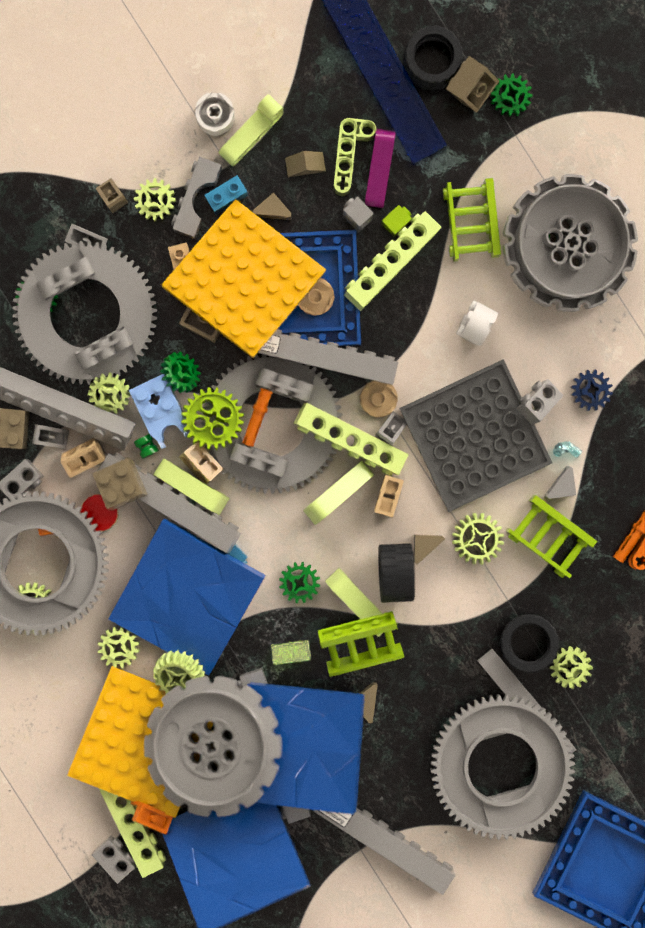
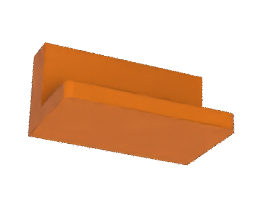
(151, 817)

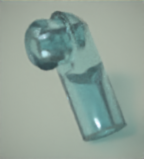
(565, 447)

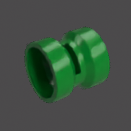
(147, 450)

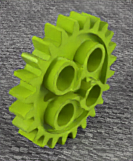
(219, 402)

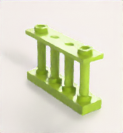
(488, 209)
(568, 529)
(356, 630)

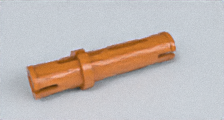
(258, 413)
(631, 540)

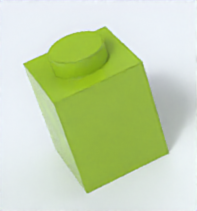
(397, 220)

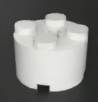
(215, 103)
(477, 323)

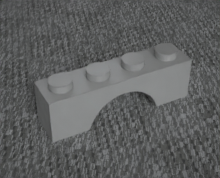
(204, 175)

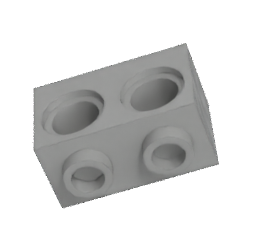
(357, 213)
(541, 404)
(17, 476)
(109, 862)

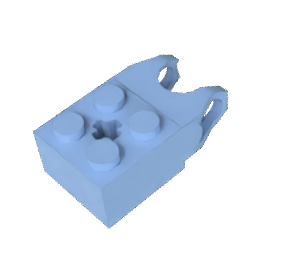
(158, 416)

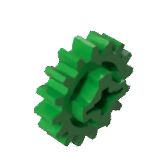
(518, 91)
(180, 372)
(307, 587)

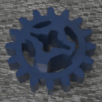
(593, 399)

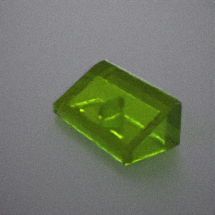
(291, 652)

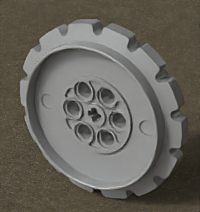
(533, 252)
(252, 743)

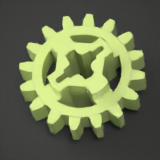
(149, 205)
(109, 385)
(111, 642)
(571, 675)

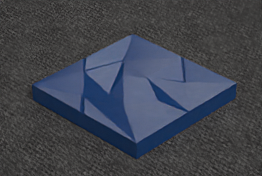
(338, 255)
(186, 595)
(318, 747)
(234, 862)
(598, 866)

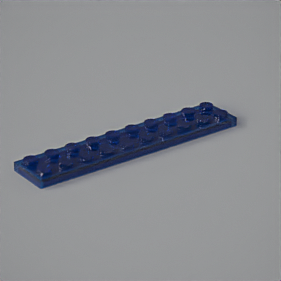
(386, 77)

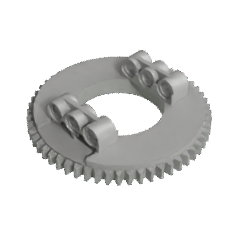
(64, 271)
(261, 467)
(82, 573)
(514, 809)

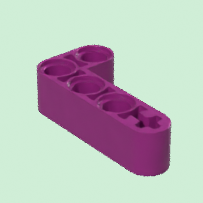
(380, 168)

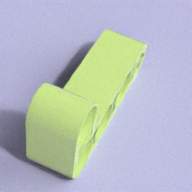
(252, 130)
(348, 157)
(191, 486)
(338, 492)
(352, 596)

